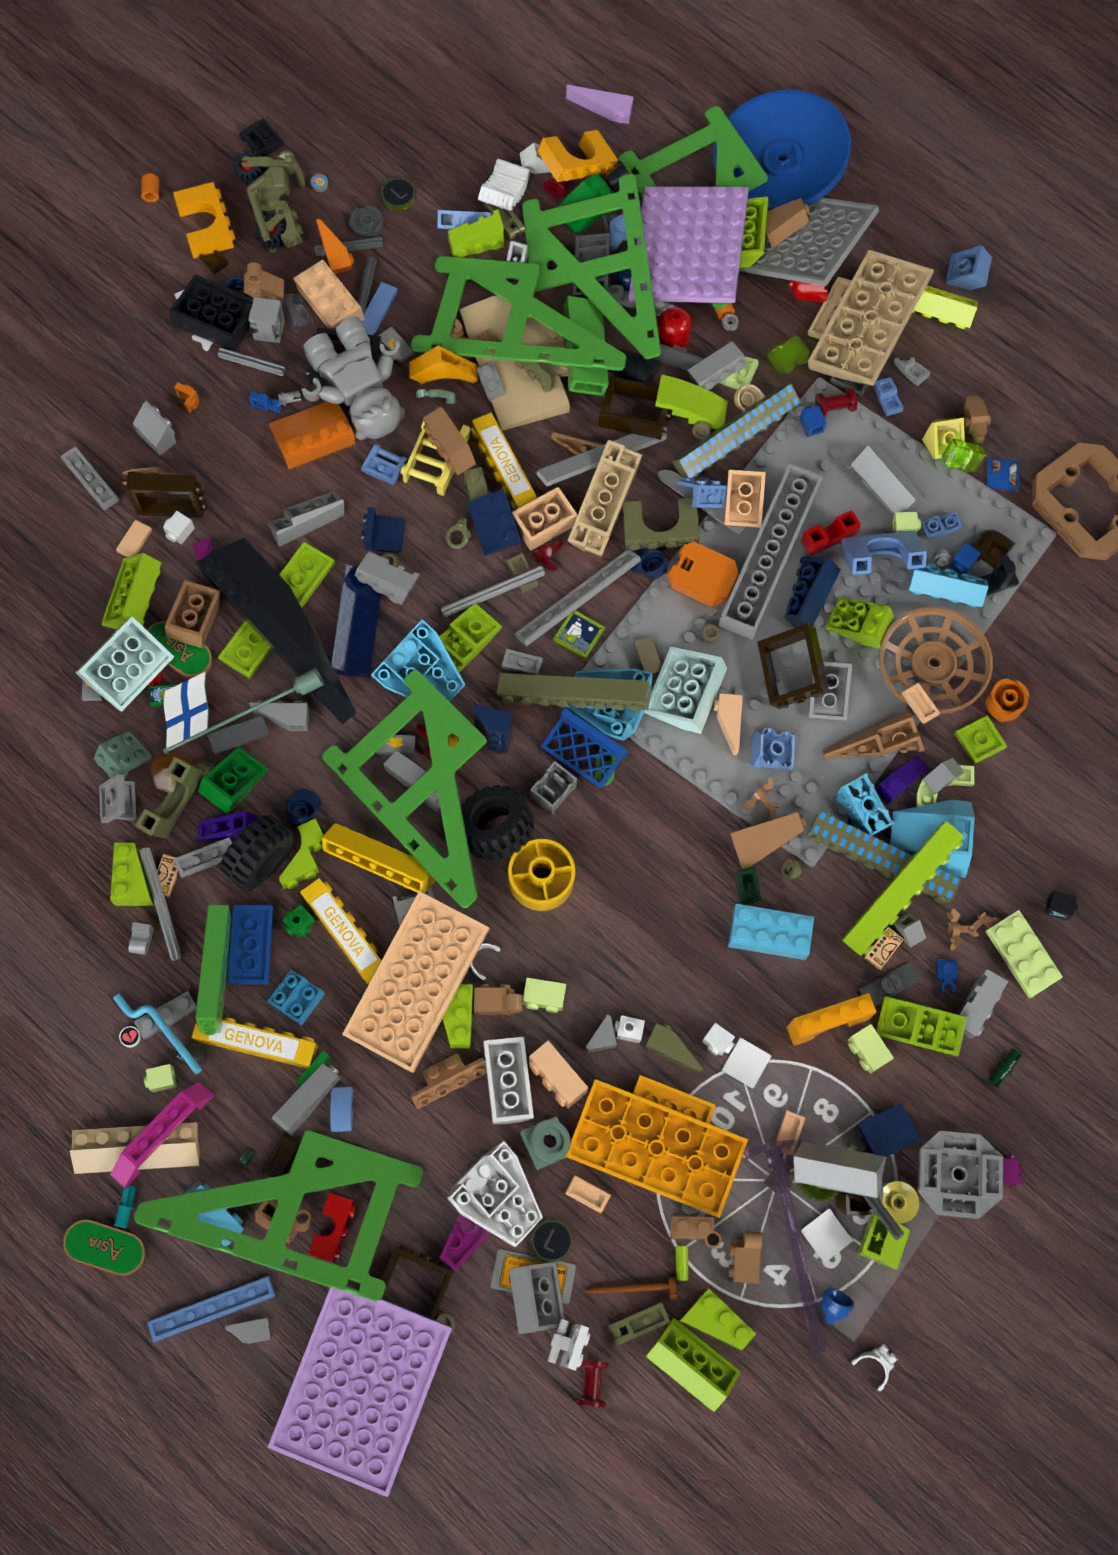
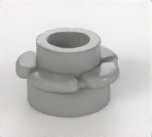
(730, 318)
(941, 557)

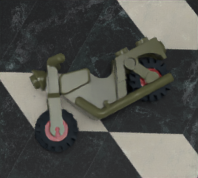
(264, 195)

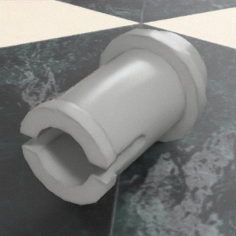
(289, 397)

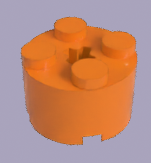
(1007, 700)

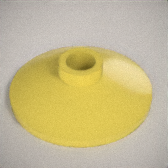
(908, 1201)

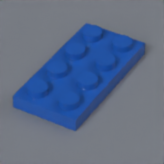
(250, 945)

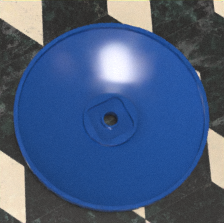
(804, 131)

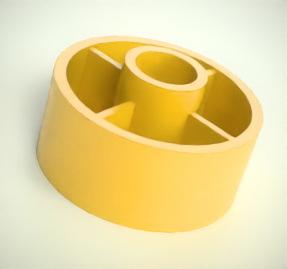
(536, 892)

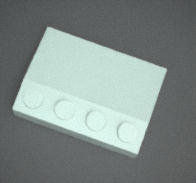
(125, 664)
(686, 688)

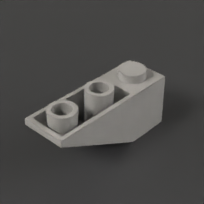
(286, 715)

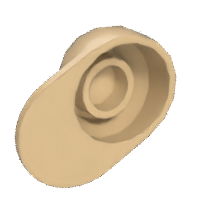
(747, 396)

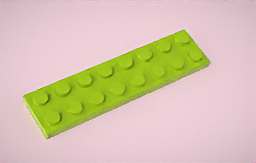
(303, 575)

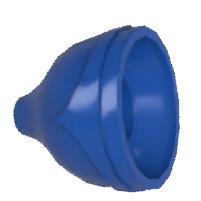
(836, 1305)

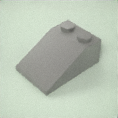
(834, 702)

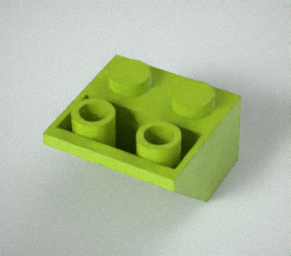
(880, 1245)

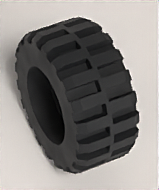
(506, 837)
(257, 852)

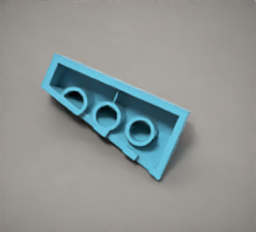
(948, 585)

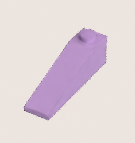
(607, 104)

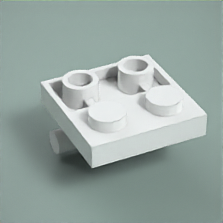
(571, 1345)

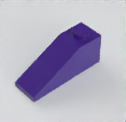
(902, 779)
(225, 826)

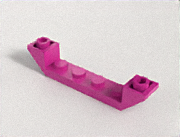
(157, 1131)

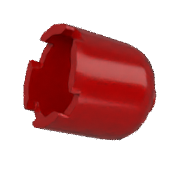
(808, 292)
(674, 327)

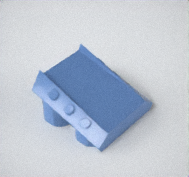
(772, 749)

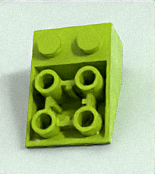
(861, 621)

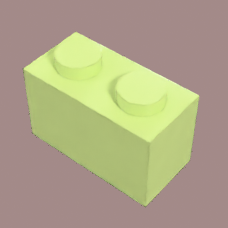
(544, 995)
(870, 1049)

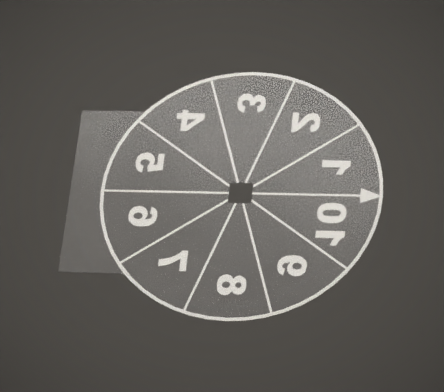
(830, 1120)

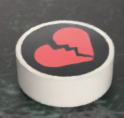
(130, 1036)

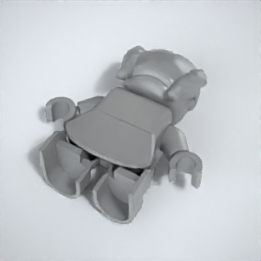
(356, 379)

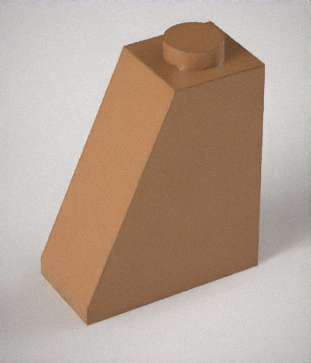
(786, 220)

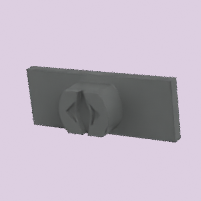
(677, 357)
(238, 735)
(891, 984)

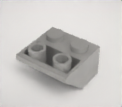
(154, 428)

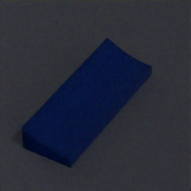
(356, 627)

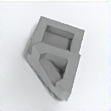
(912, 370)
(250, 1331)

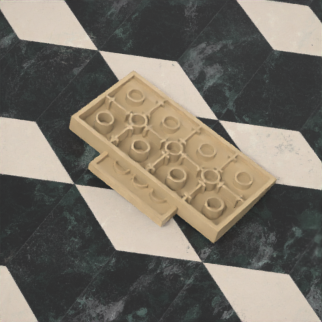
(866, 317)
(524, 397)

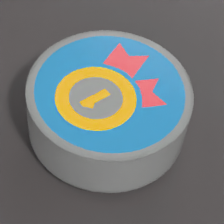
(319, 182)

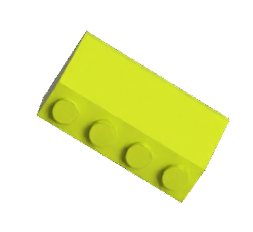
(947, 307)

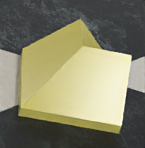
(941, 433)

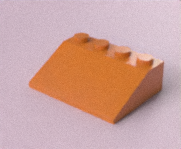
(312, 434)

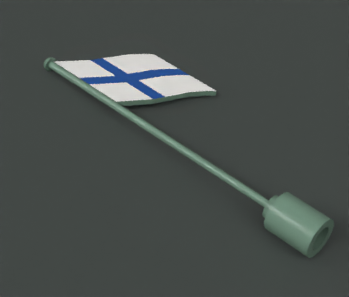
(188, 708)

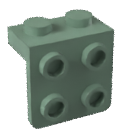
(121, 755)

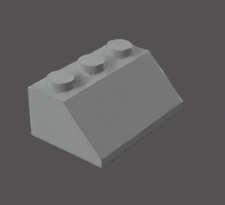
(536, 1297)

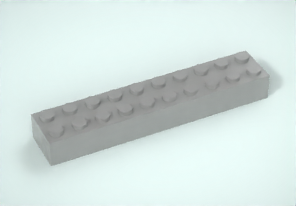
(770, 551)

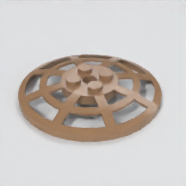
(941, 653)

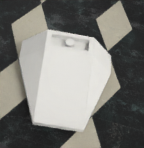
(497, 1196)

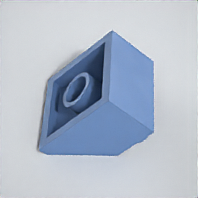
(969, 268)

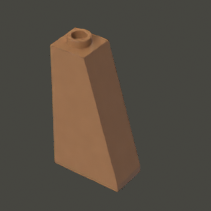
(763, 838)

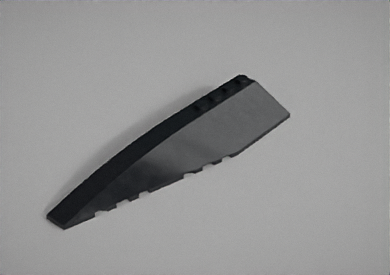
(276, 617)

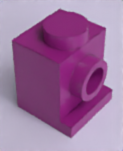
(1011, 1171)

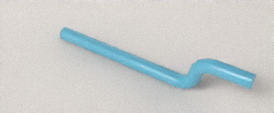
(163, 1026)

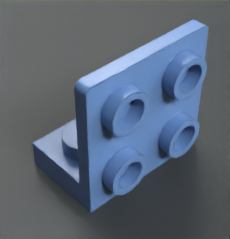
(706, 492)

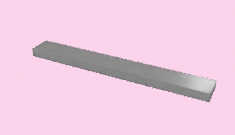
(590, 459)
(577, 597)

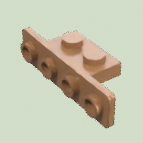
(447, 1077)

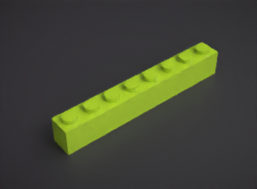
(902, 888)

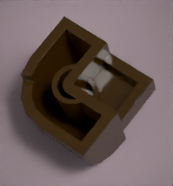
(992, 546)
(854, 1204)

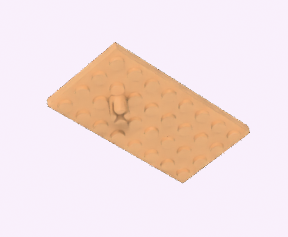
(416, 981)

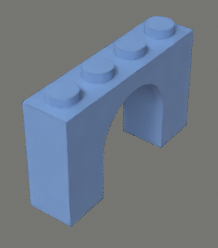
(905, 545)

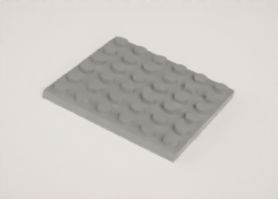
(818, 246)

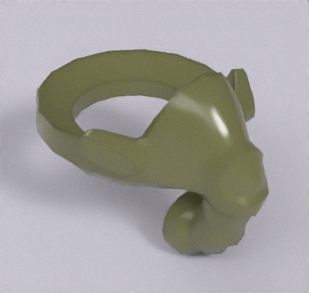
(461, 526)

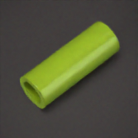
(681, 1263)

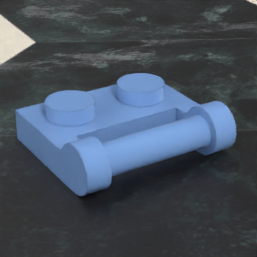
(382, 469)

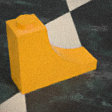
(442, 364)

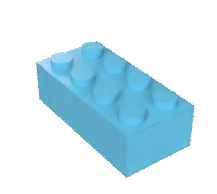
(771, 931)

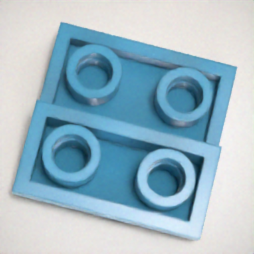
(296, 997)

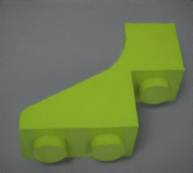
(303, 865)

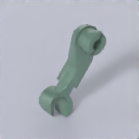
(434, 393)

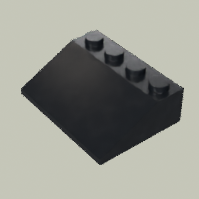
(212, 312)

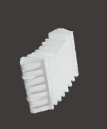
(505, 185)

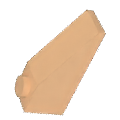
(729, 717)

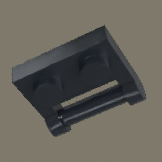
(265, 135)

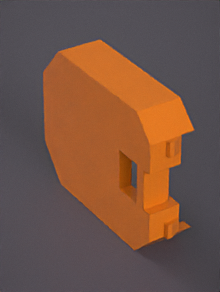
(709, 577)

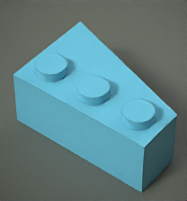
(219, 1218)

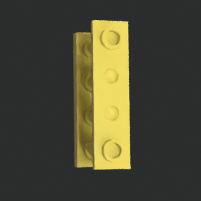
(441, 482)

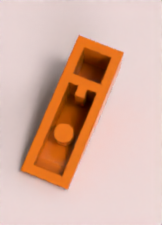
(336, 252)

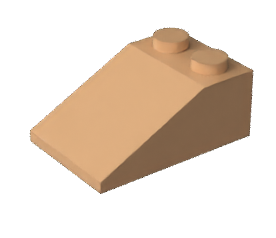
(744, 498)

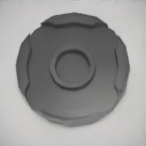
(366, 221)

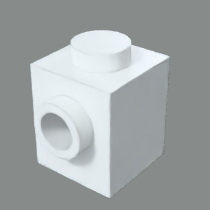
(178, 528)
(629, 1029)
(718, 1040)

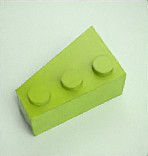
(477, 237)
(129, 880)
(459, 1018)
(717, 1320)

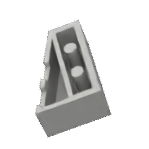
(386, 578)
(980, 1001)

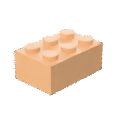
(544, 518)
(557, 1075)

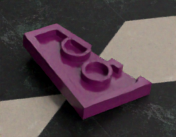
(462, 1242)

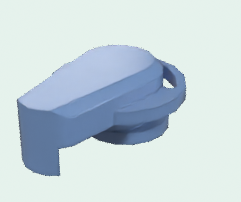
(617, 232)

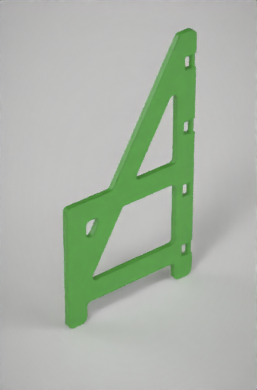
(730, 154)
(546, 247)
(493, 277)
(440, 722)
(349, 1167)

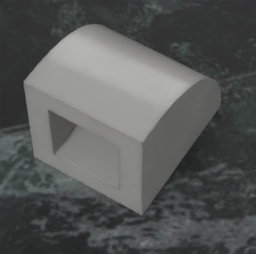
(910, 929)

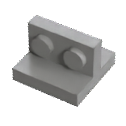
(117, 799)

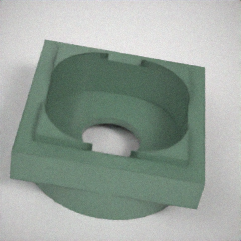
(540, 1154)

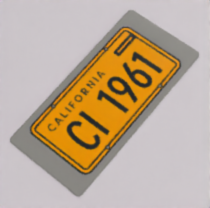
(508, 1260)

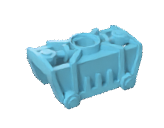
(855, 806)

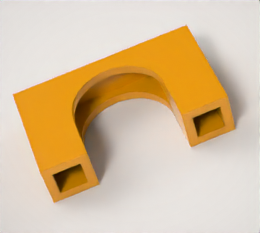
(567, 167)
(205, 199)
(850, 1011)

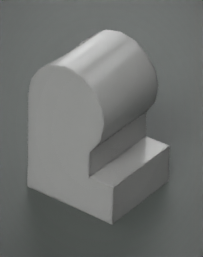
(140, 938)

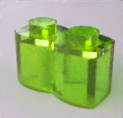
(789, 355)
(963, 455)

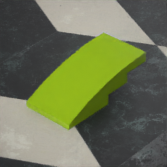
(691, 401)
(469, 635)
(921, 1026)

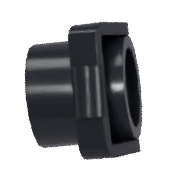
(615, 174)

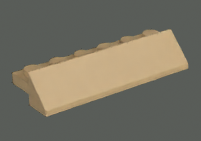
(604, 498)
(100, 1148)

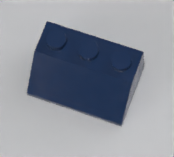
(494, 522)
(495, 726)

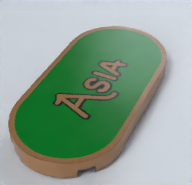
(187, 659)
(104, 1247)

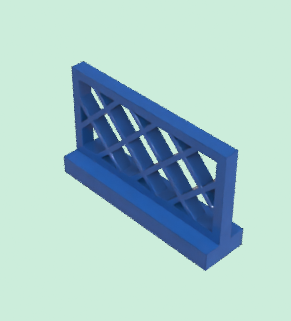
(589, 733)

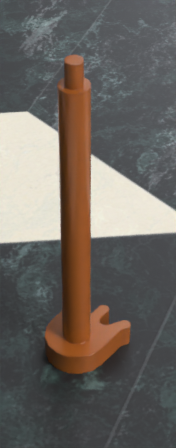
(671, 1286)

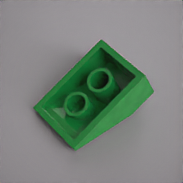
(588, 189)
(232, 780)

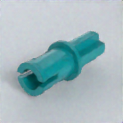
(125, 1207)

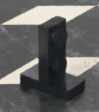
(1002, 577)

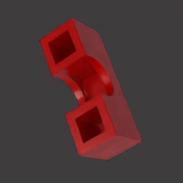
(821, 538)
(328, 1246)

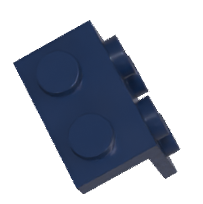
(382, 533)

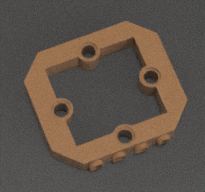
(1055, 514)

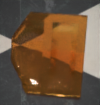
(159, 769)

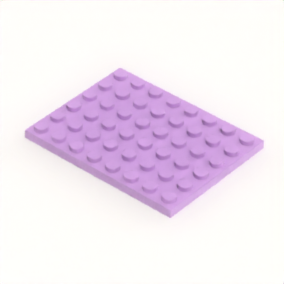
(693, 242)
(360, 1389)

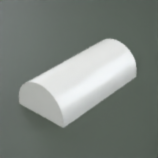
(508, 1080)

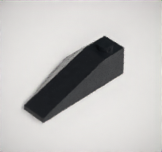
(637, 367)

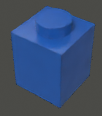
(813, 420)
(965, 559)

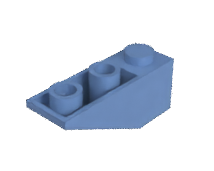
(451, 219)

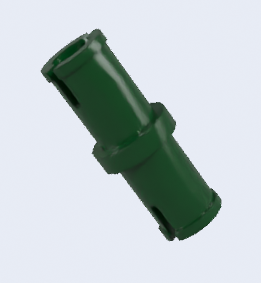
(1005, 1068)

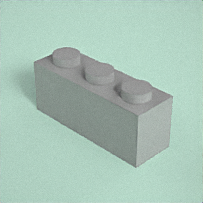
(717, 366)

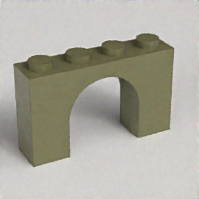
(640, 536)
(162, 819)

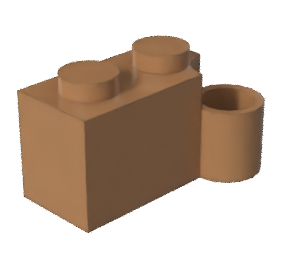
(262, 284)
(496, 1000)
(265, 1213)
(693, 1229)
(746, 1258)

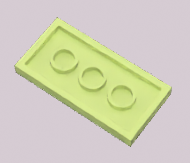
(1024, 954)

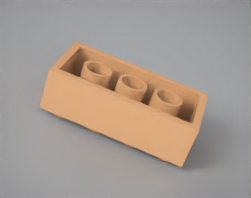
(327, 295)

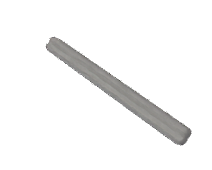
(492, 591)
(160, 903)

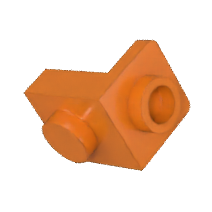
(189, 395)

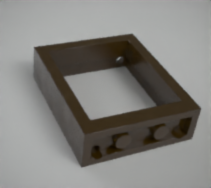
(628, 423)
(143, 483)
(784, 639)
(424, 1261)

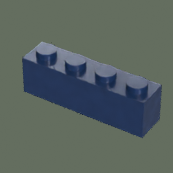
(811, 590)

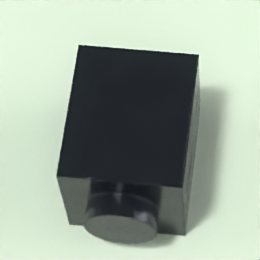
(1061, 905)

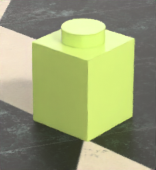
(905, 522)
(160, 1078)

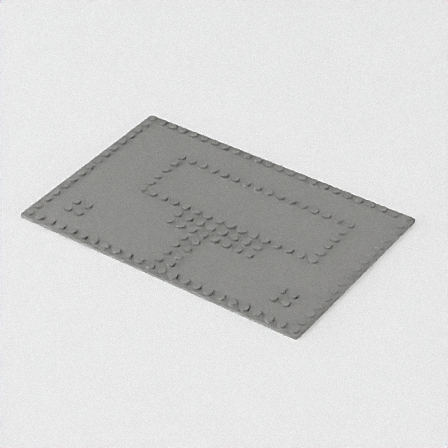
(679, 620)

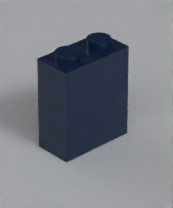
(887, 1132)

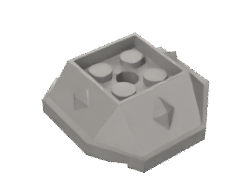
(980, 1171)

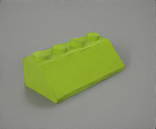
(754, 231)
(132, 590)
(694, 1364)

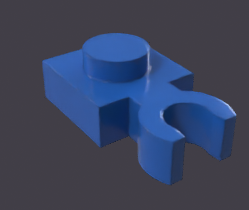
(261, 401)
(947, 971)

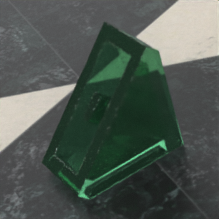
(747, 885)

